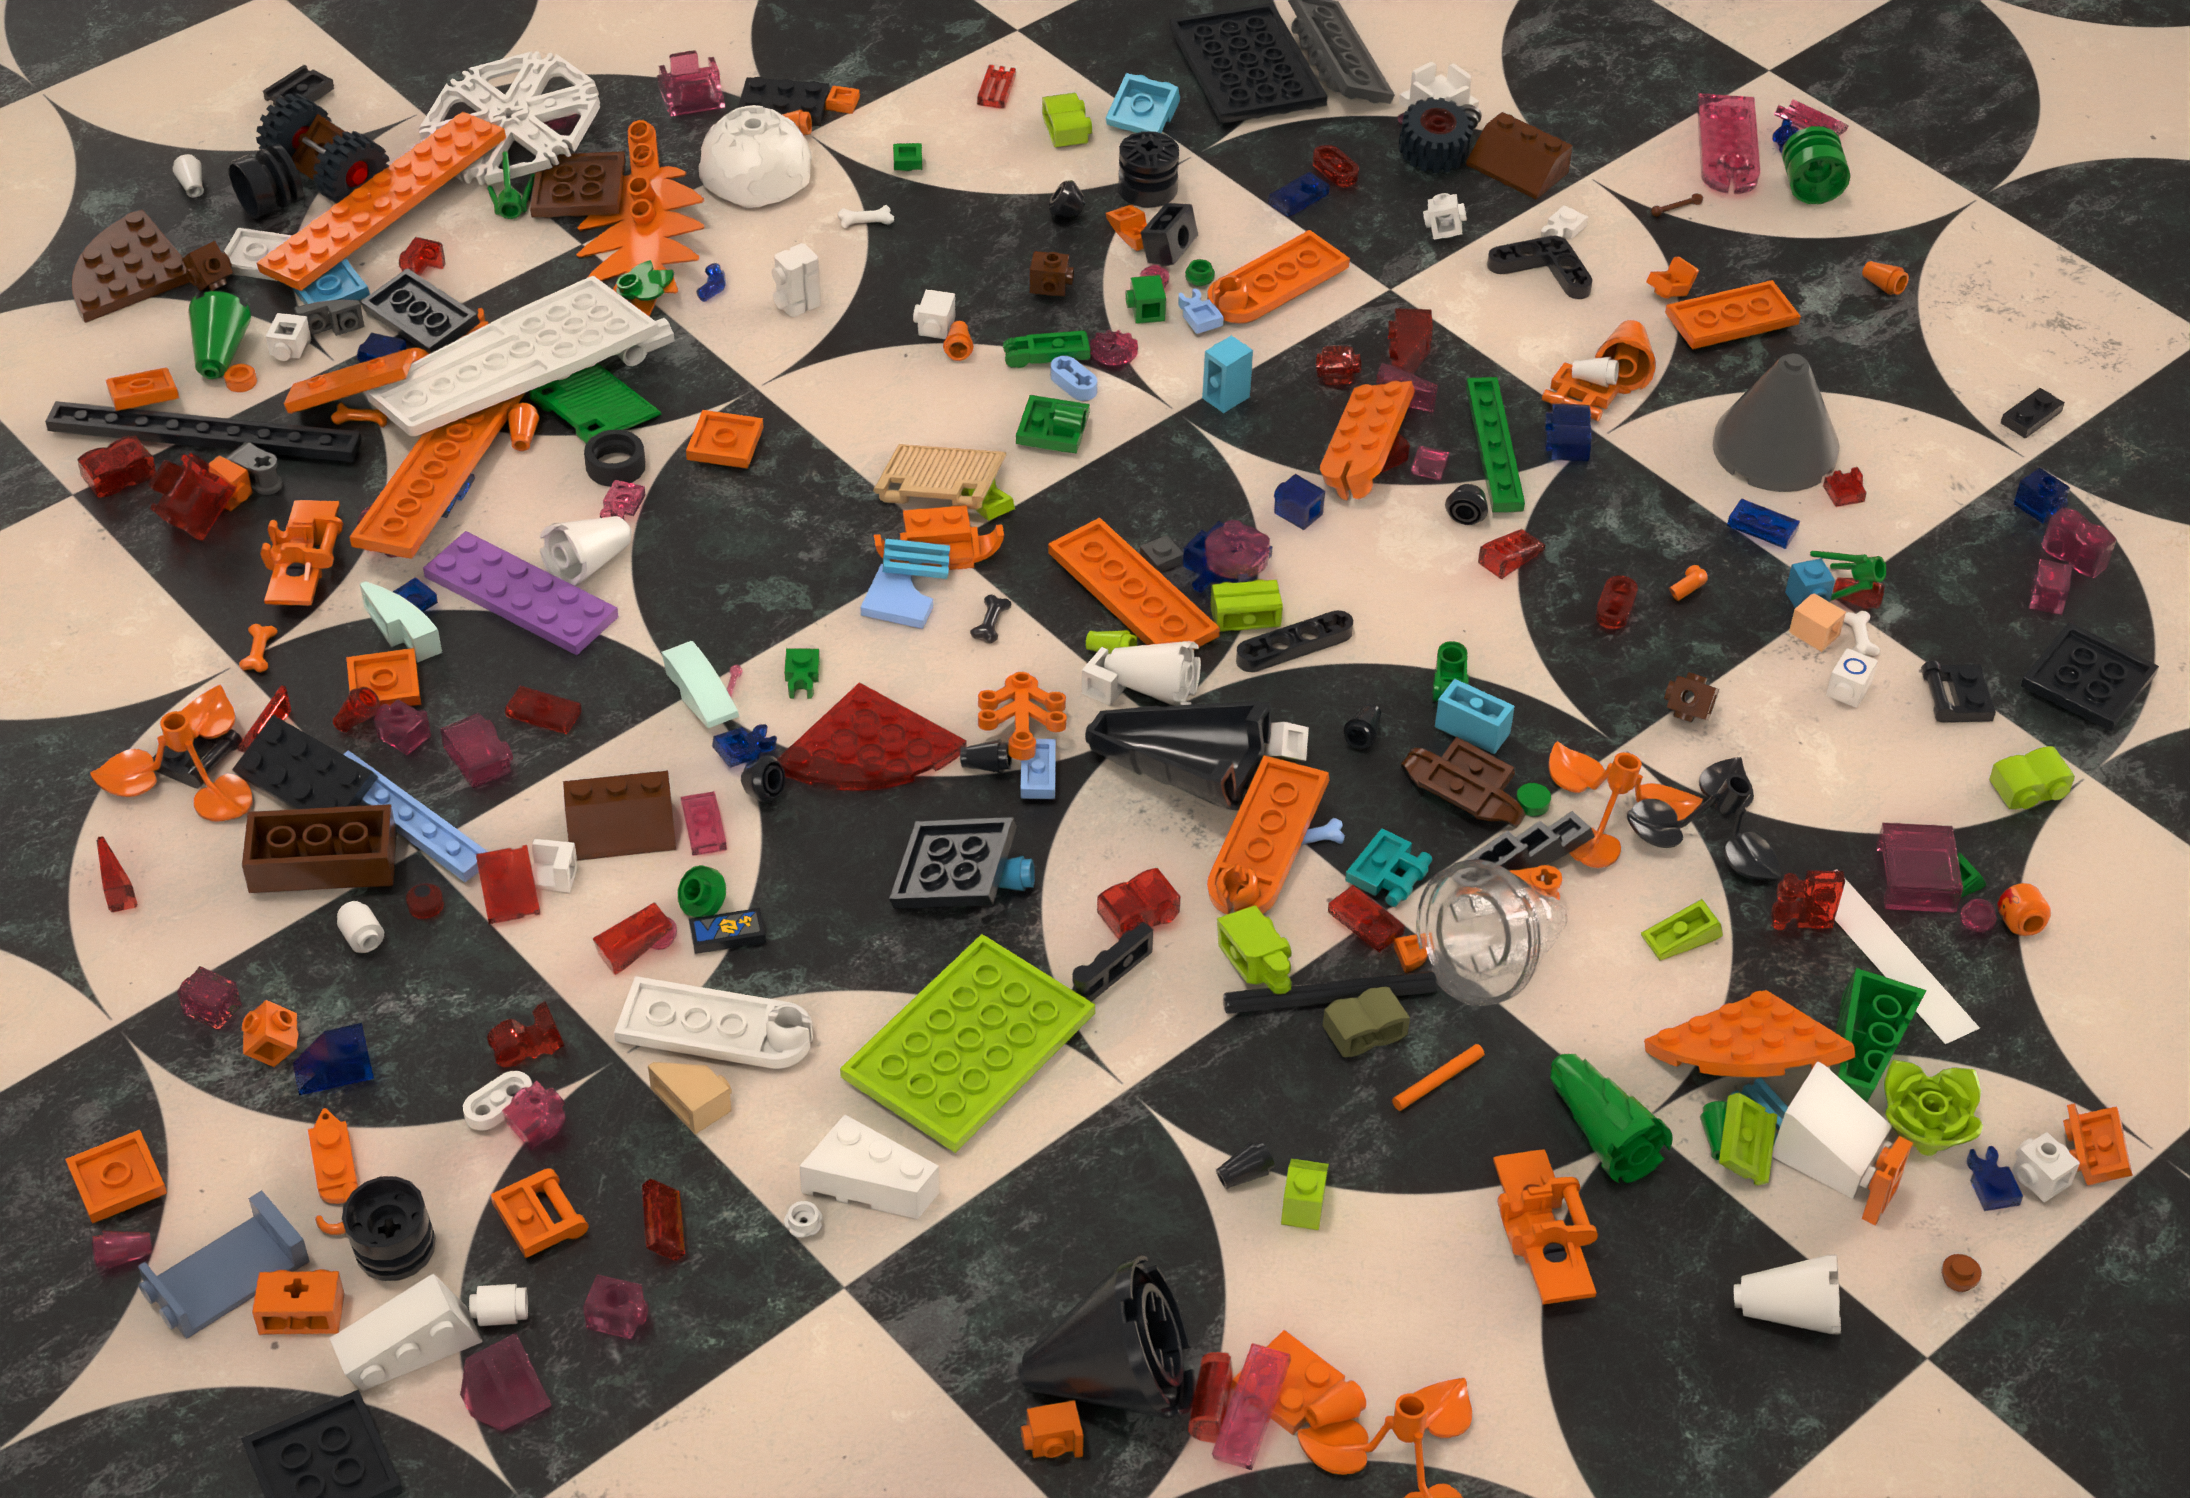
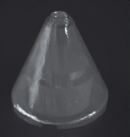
(1486, 930)

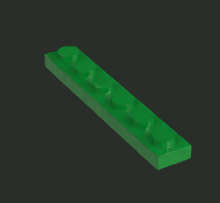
(1495, 445)

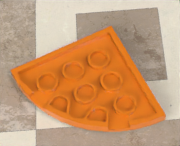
(1750, 1040)

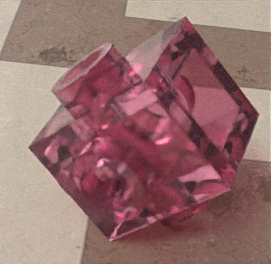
(535, 1114)

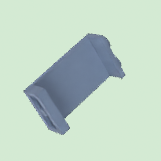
(225, 1270)

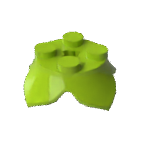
(1933, 1109)

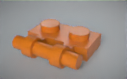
(1588, 392)

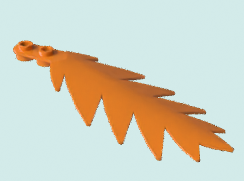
(644, 217)

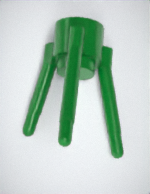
(509, 201)
(1864, 570)

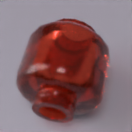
(1338, 364)

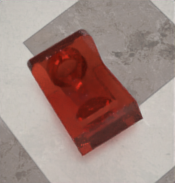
(421, 254)

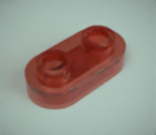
(1335, 165)
(1616, 602)

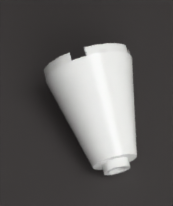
(582, 546)
(1158, 670)
(1794, 1295)

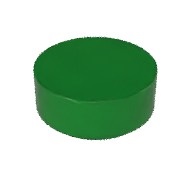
(1534, 799)

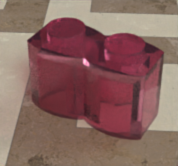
(2078, 542)
(476, 749)

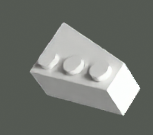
(405, 1334)

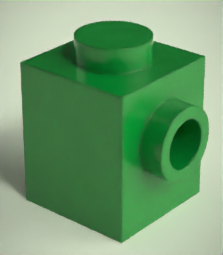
(1146, 299)

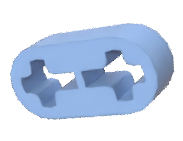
(1073, 378)

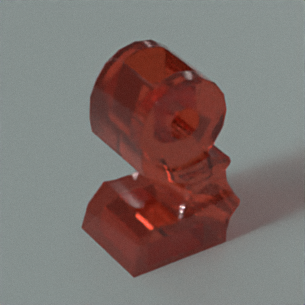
(515, 1041)

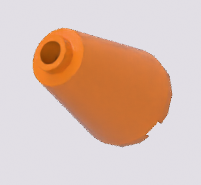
(1634, 353)

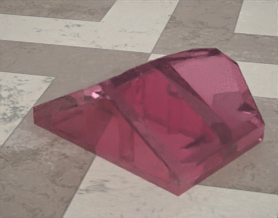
(502, 1385)

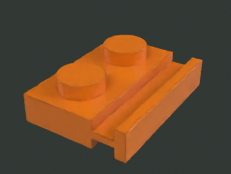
(1887, 1179)

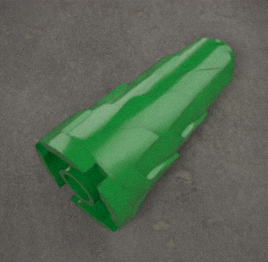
(1616, 1124)

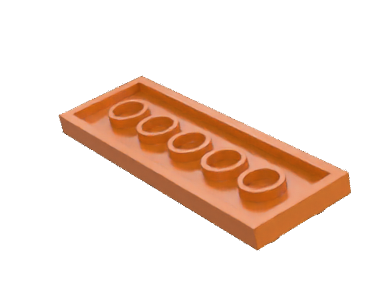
(1131, 586)

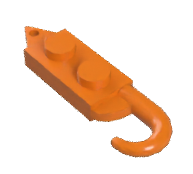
(332, 1165)

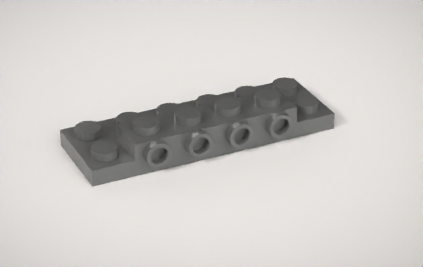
(1338, 51)

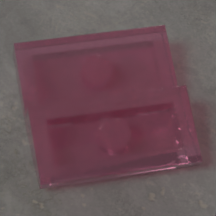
(1805, 117)

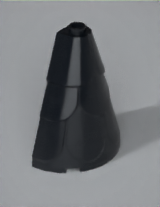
(1193, 746)

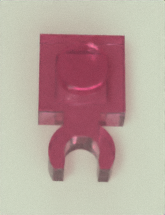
(622, 499)

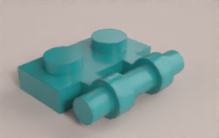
(1380, 860)

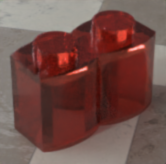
(116, 466)
(1142, 899)

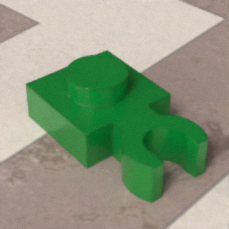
(801, 670)

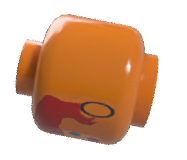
(2024, 909)

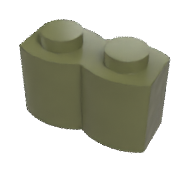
(1365, 1021)

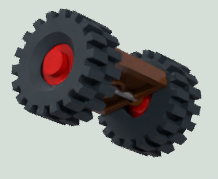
(321, 148)

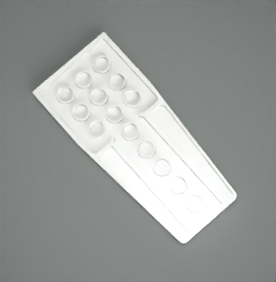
(514, 356)

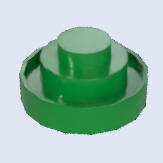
(701, 891)

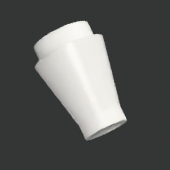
(189, 173)
(1598, 370)

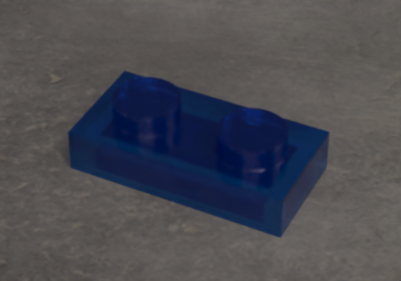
(1298, 194)
(1763, 523)

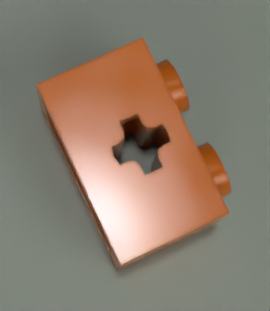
(298, 1302)

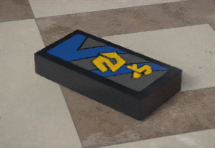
(727, 930)

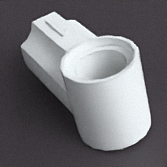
(638, 352)

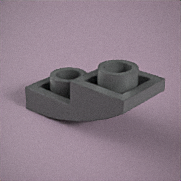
(337, 315)

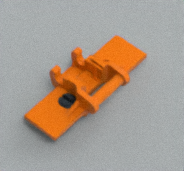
(293, 554)
(1534, 1233)

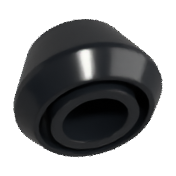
(1066, 200)
(1467, 504)
(764, 779)

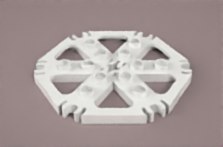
(526, 107)

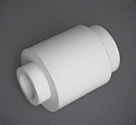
(359, 927)
(499, 1304)

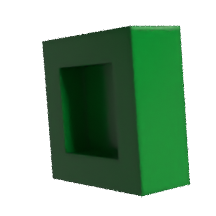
(907, 156)

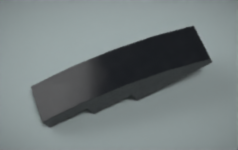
(1537, 844)

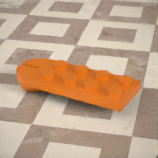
(1276, 278)
(1365, 437)
(1265, 835)

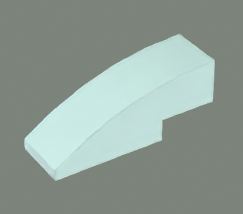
(401, 621)
(699, 684)

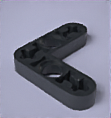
(1547, 251)

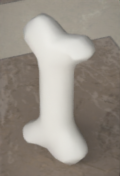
(851, 217)
(1858, 623)

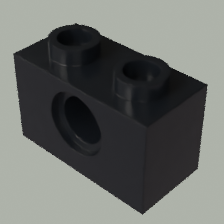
(1169, 233)

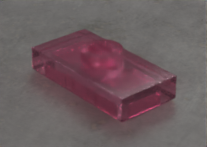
(703, 823)

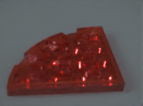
(869, 745)

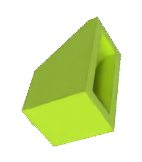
(1304, 1194)

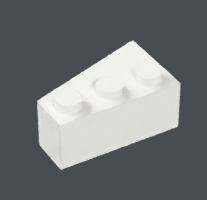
(870, 1169)

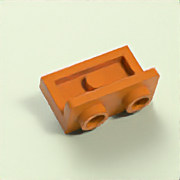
(2098, 1144)

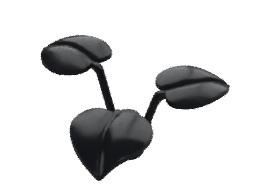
(1731, 793)

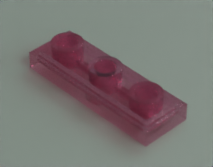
(1257, 1385)

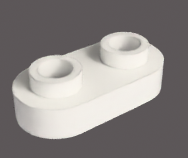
(493, 1099)

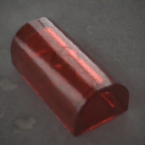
(1211, 1396)

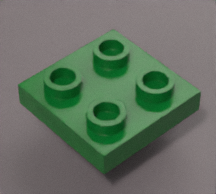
(1053, 424)

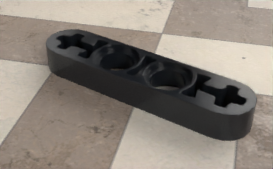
(1259, 653)

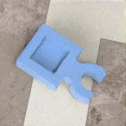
(1200, 314)

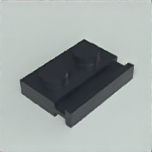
(300, 81)

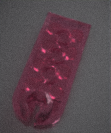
(1728, 142)

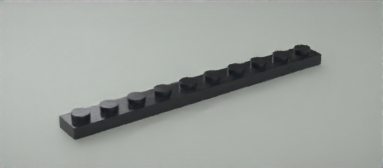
(203, 431)

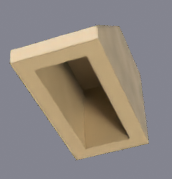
(691, 1092)

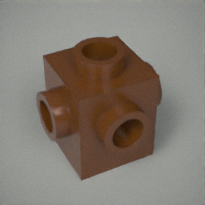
(208, 267)
(1050, 273)
(1703, 701)

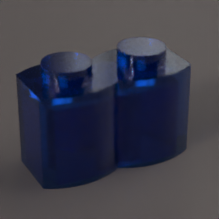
(1569, 432)

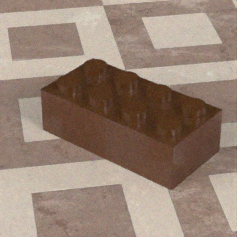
(319, 848)

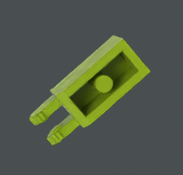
(1256, 948)

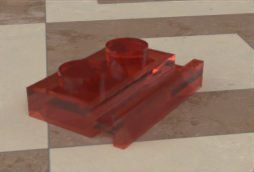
(507, 884)

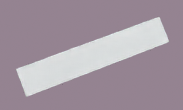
(1900, 964)

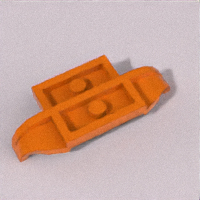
(947, 527)

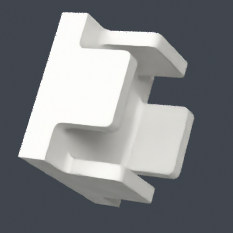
(1426, 85)

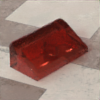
(278, 706)

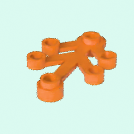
(1022, 688)

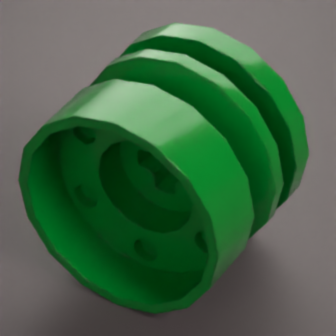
(1815, 165)

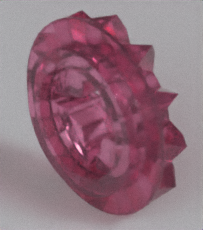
(1123, 353)

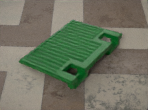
(592, 398)

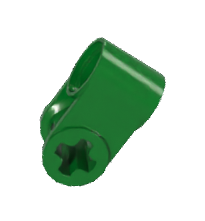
(1450, 665)

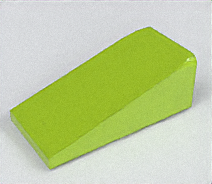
(1683, 931)

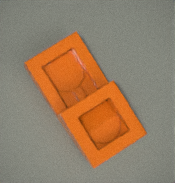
(1128, 224)

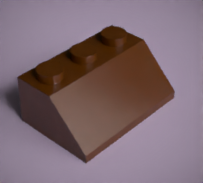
(1520, 155)
(619, 815)

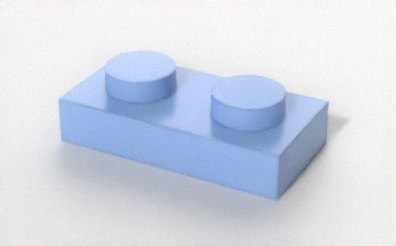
(1039, 772)

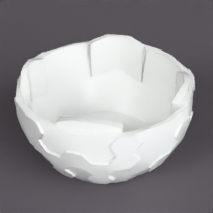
(754, 157)

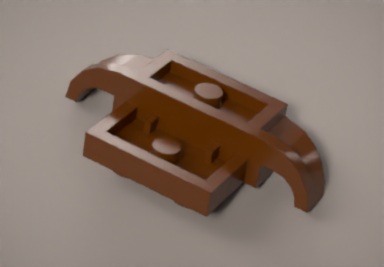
(1467, 780)

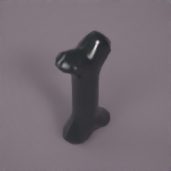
(987, 628)

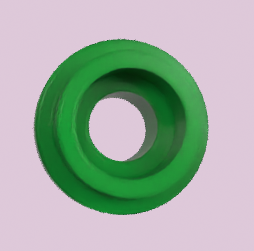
(1200, 272)

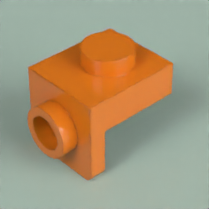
(1674, 281)

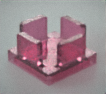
(689, 87)

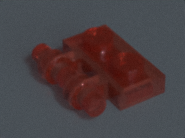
(1818, 900)

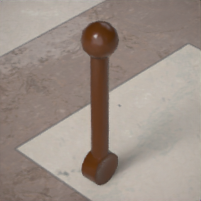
(1695, 199)

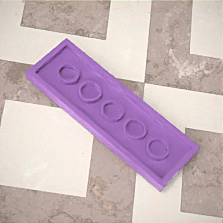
(521, 592)

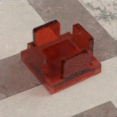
(191, 494)

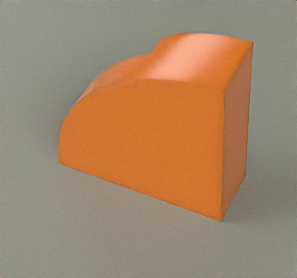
(1409, 953)

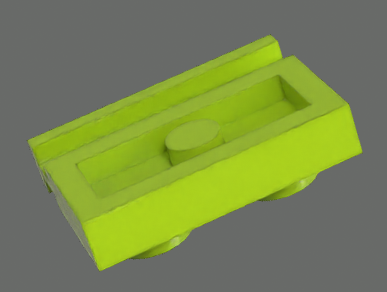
(1748, 1139)

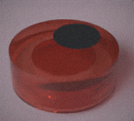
(424, 900)

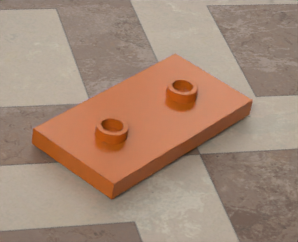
(1732, 314)
(348, 381)

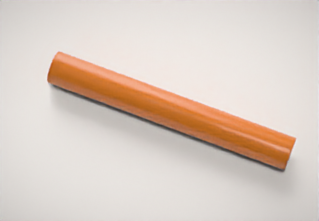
(1438, 1077)

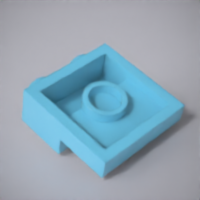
(1143, 104)

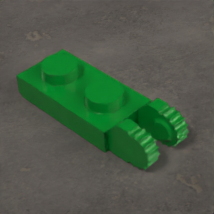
(1046, 347)

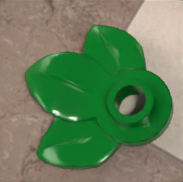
(644, 282)

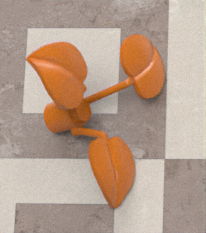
(208, 716)
(1578, 772)
(1438, 1407)

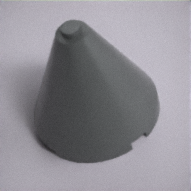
(1779, 430)

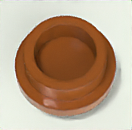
(1961, 1272)

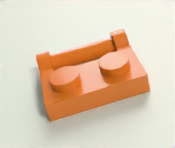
(528, 1218)

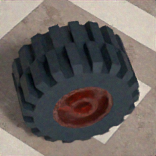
(1435, 135)

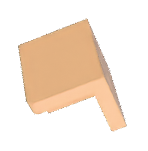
(1817, 622)

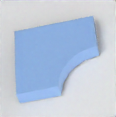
(896, 600)

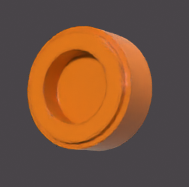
(240, 378)

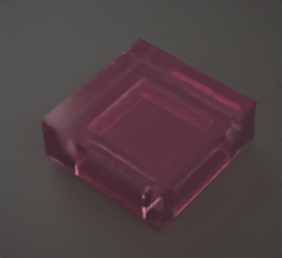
(1430, 462)

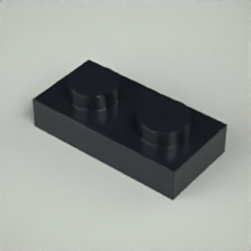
(2032, 412)

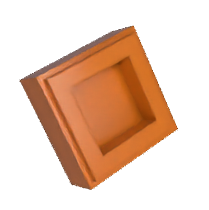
(842, 99)

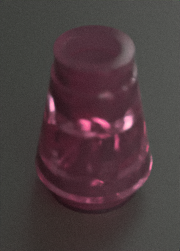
(120, 1247)

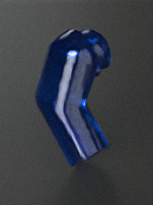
(715, 282)

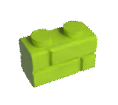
(1246, 605)

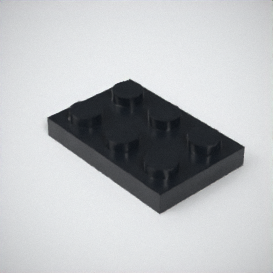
(786, 96)

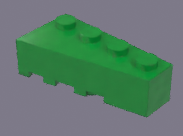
(1874, 1019)

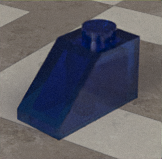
(334, 1060)

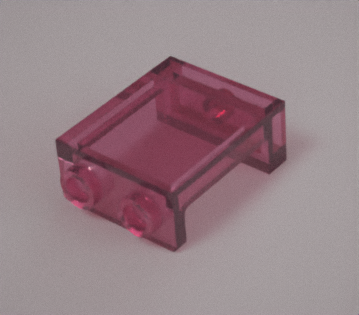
(1920, 867)

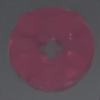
(1237, 536)

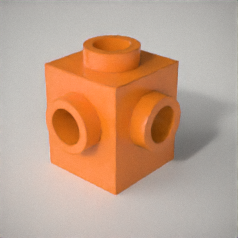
(270, 1033)

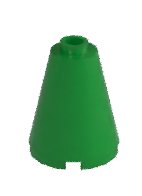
(216, 331)

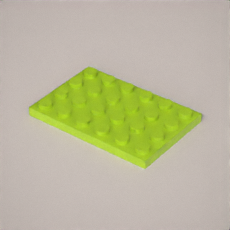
(967, 1042)

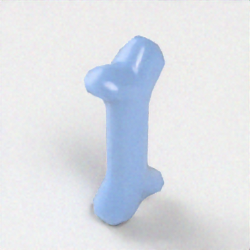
(1330, 831)

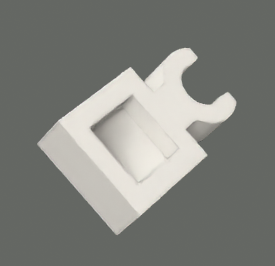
(1565, 223)

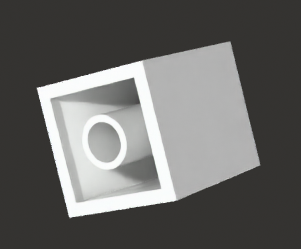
(1831, 1133)

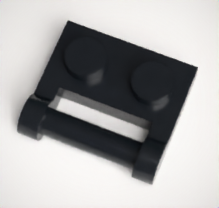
(1967, 689)
(181, 766)

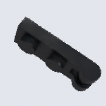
(1113, 963)

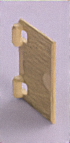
(939, 474)

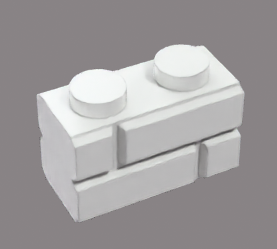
(796, 280)

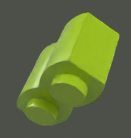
(1066, 119)
(2032, 778)

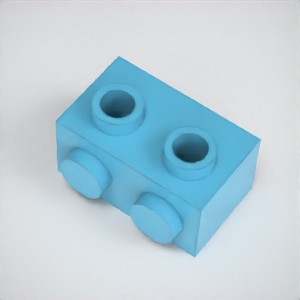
(1227, 374)
(1474, 716)

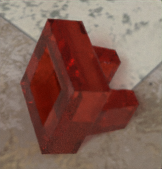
(1845, 488)

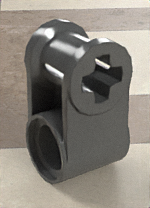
(260, 467)

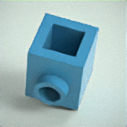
(1808, 579)

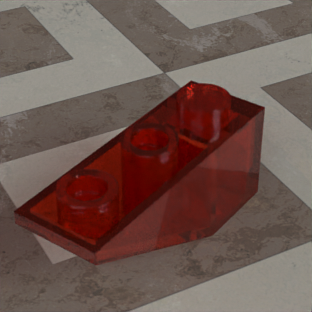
(1411, 338)

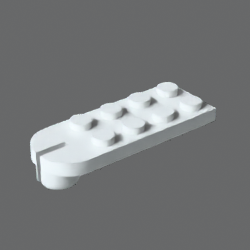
(714, 1024)

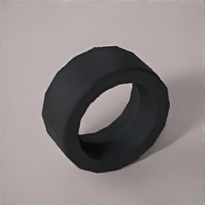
(614, 442)

